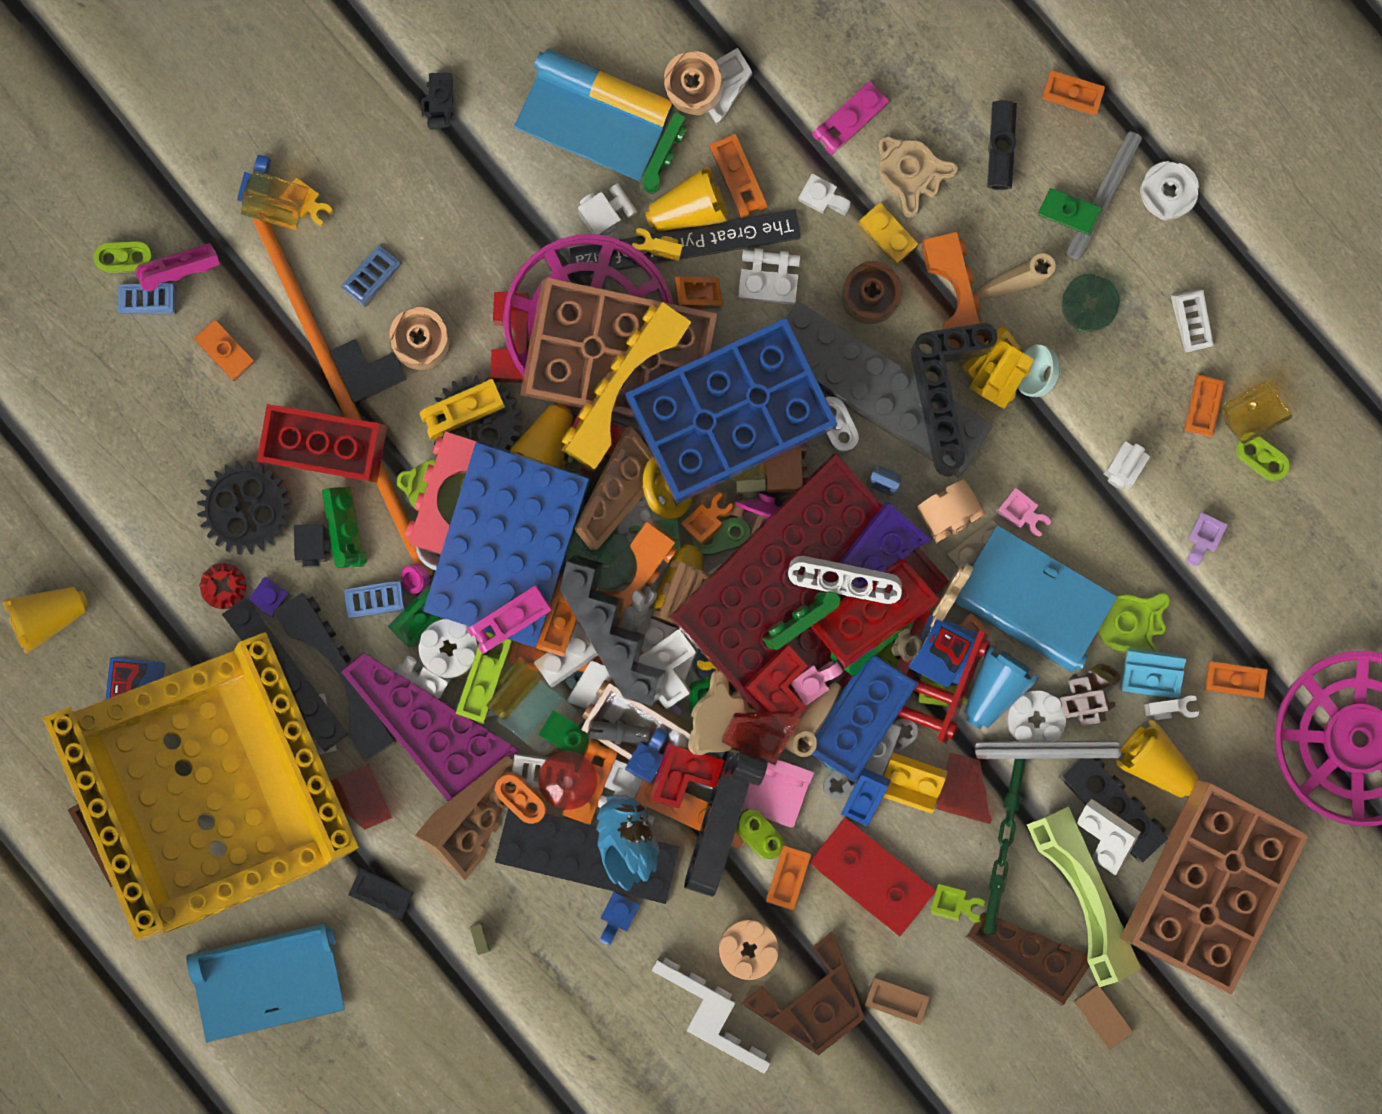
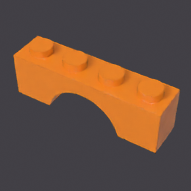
(945, 258)
(650, 548)

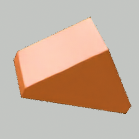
(698, 292)

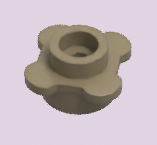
(906, 645)

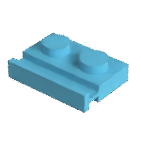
(1153, 673)

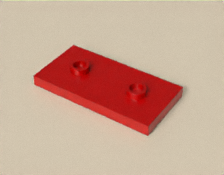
(864, 624)
(872, 876)

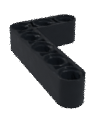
(941, 389)
(722, 819)

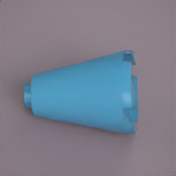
(997, 687)

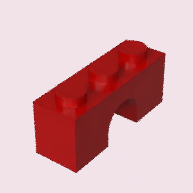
(502, 365)

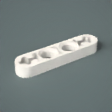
(846, 575)

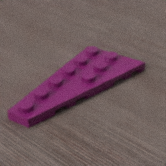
(442, 743)

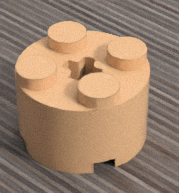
(693, 66)
(414, 323)
(950, 511)
(765, 952)

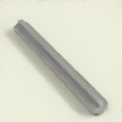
(1107, 190)
(1047, 749)

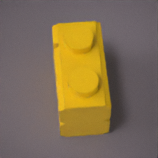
(1001, 374)

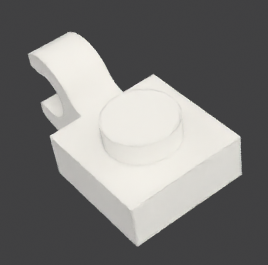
(820, 195)
(1163, 709)

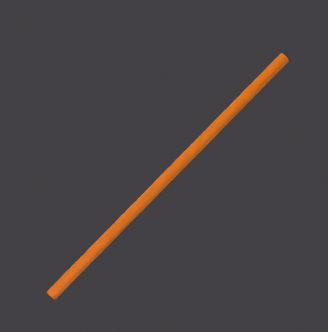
(332, 373)

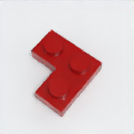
(772, 682)
(679, 768)

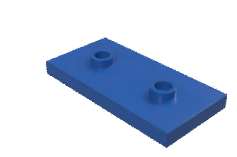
(862, 717)

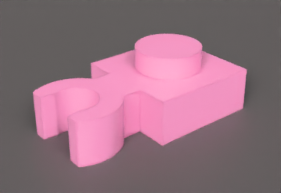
(1020, 510)

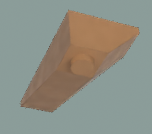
(463, 825)

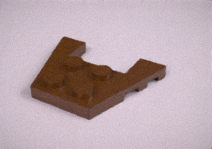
(822, 1011)

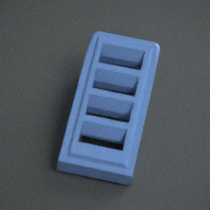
(355, 277)
(170, 300)
(884, 480)
(372, 589)

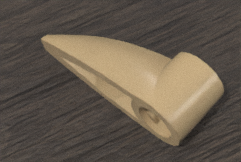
(1018, 278)
(811, 722)

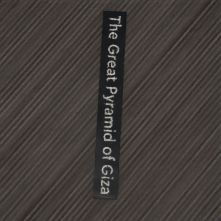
(704, 240)

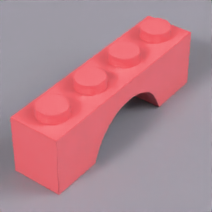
(452, 459)

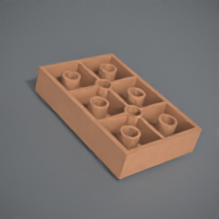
(584, 330)
(1214, 886)

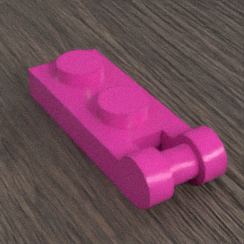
(851, 117)
(176, 266)
(510, 618)

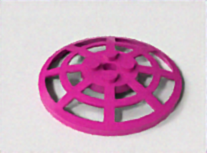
(560, 273)
(1336, 737)

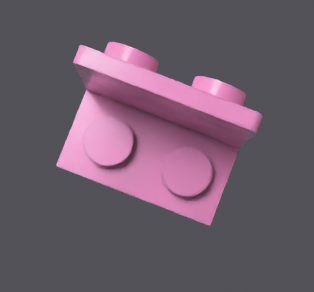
(780, 793)

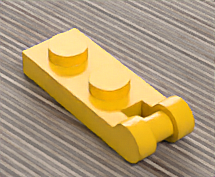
(462, 409)

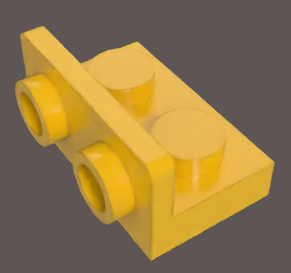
(913, 782)

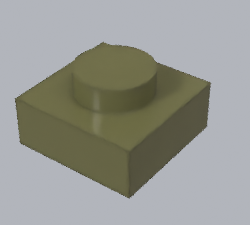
(750, 488)
(482, 938)

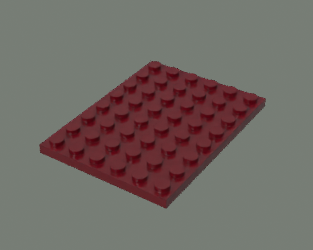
(753, 588)

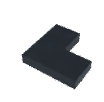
(363, 378)

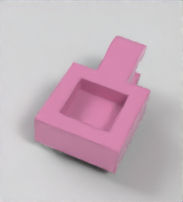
(811, 682)

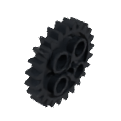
(502, 422)
(221, 519)

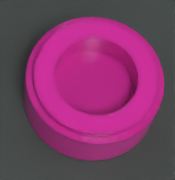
(415, 578)

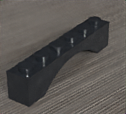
(301, 621)

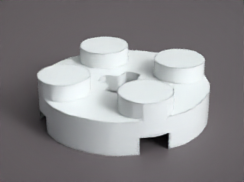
(1166, 206)
(440, 663)
(1047, 706)

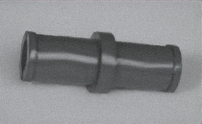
(618, 732)

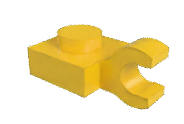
(665, 247)

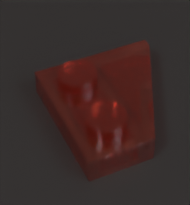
(761, 733)
(964, 789)
(361, 797)

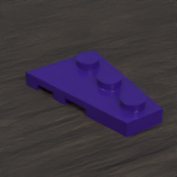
(883, 542)

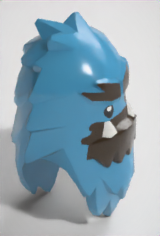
(626, 841)

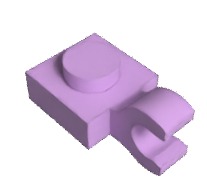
(1206, 535)

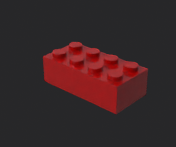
(322, 443)

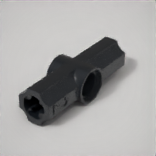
(1001, 128)

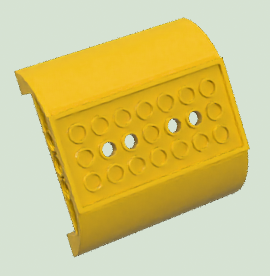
(248, 773)

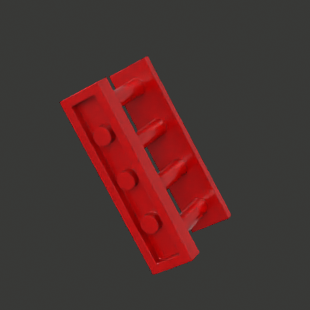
(947, 727)

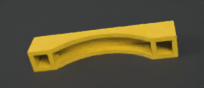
(592, 435)

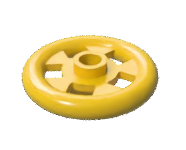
(653, 490)

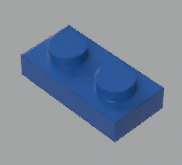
(865, 796)

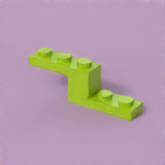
(483, 680)

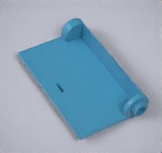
(1039, 611)
(275, 971)

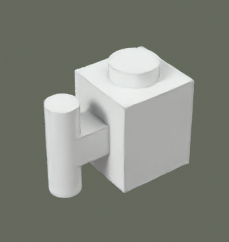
(602, 215)
(1126, 465)

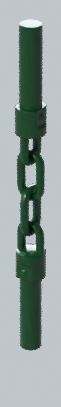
(998, 882)

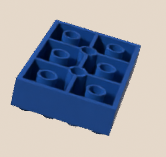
(731, 410)
(506, 537)

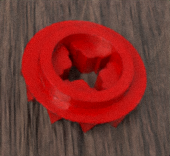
(236, 583)

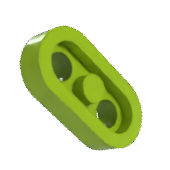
(123, 256)
(1263, 455)
(760, 835)

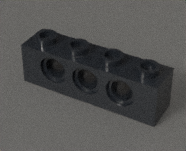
(1077, 778)

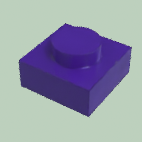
(268, 596)

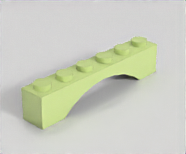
(1063, 844)

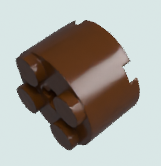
(886, 286)

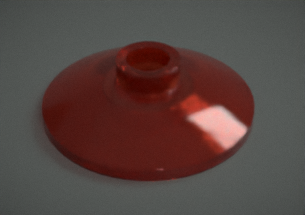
(578, 769)

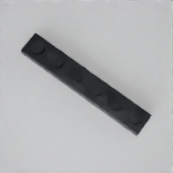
(316, 714)

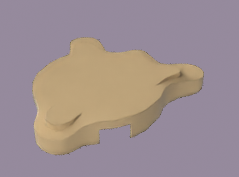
(912, 170)
(951, 591)
(713, 716)

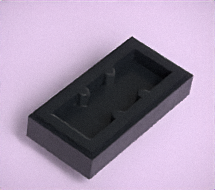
(381, 893)

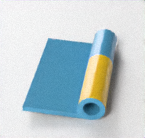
(593, 114)

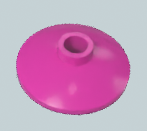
(763, 505)

